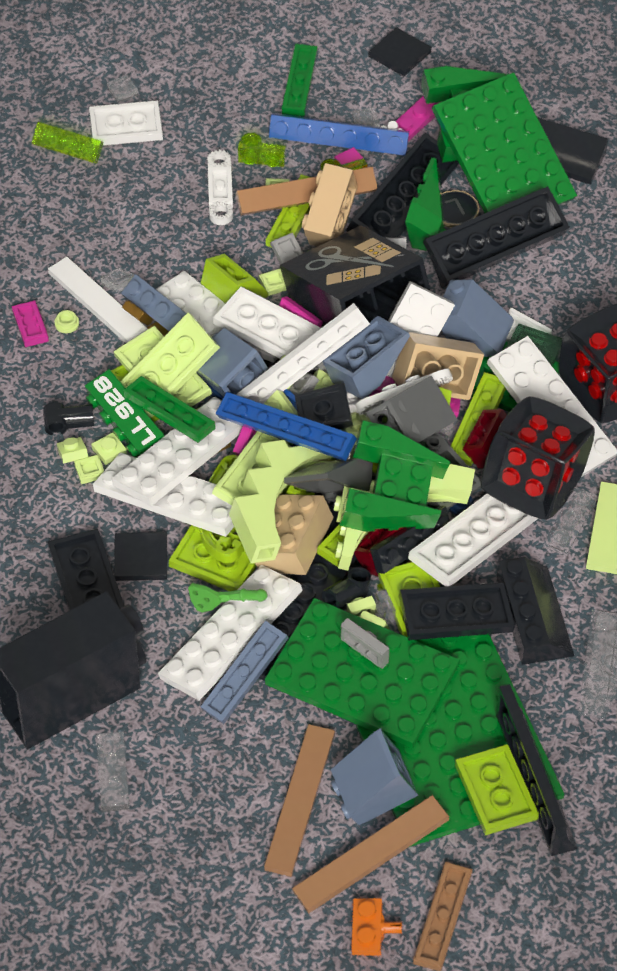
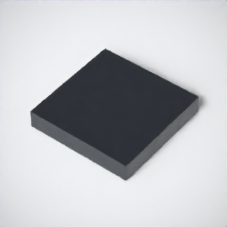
(400, 51)
(326, 406)
(140, 556)

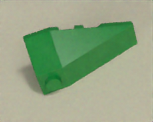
(426, 212)

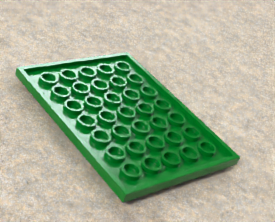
(459, 728)

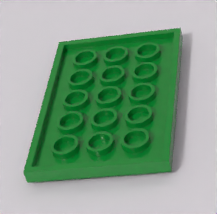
(501, 144)
(343, 682)

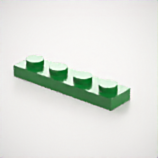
(299, 80)
(169, 409)

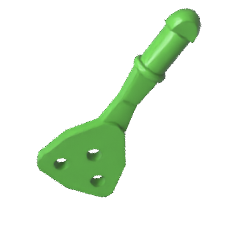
(211, 599)

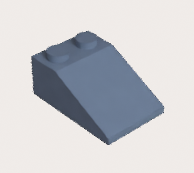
(366, 357)

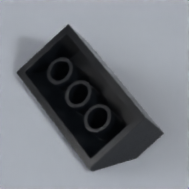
(535, 609)

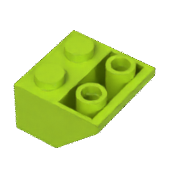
(225, 277)

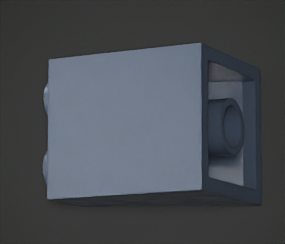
(476, 317)
(232, 364)
(372, 779)

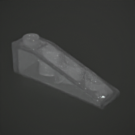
(600, 666)

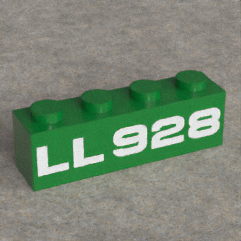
(126, 417)

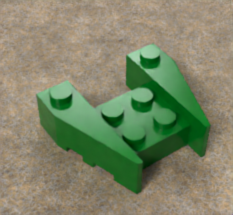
(447, 82)
(399, 484)

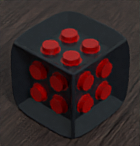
(590, 363)
(537, 457)

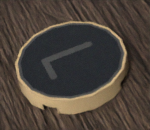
(458, 207)

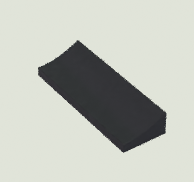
(576, 150)
(389, 205)
(496, 236)
(530, 764)

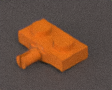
(370, 926)

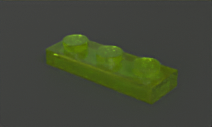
(67, 142)

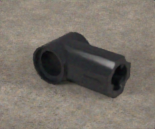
(60, 418)
(349, 588)

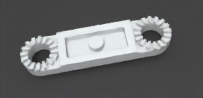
(220, 187)
(367, 404)

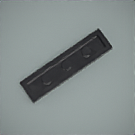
(397, 547)

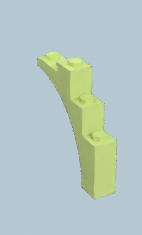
(454, 487)
(254, 512)

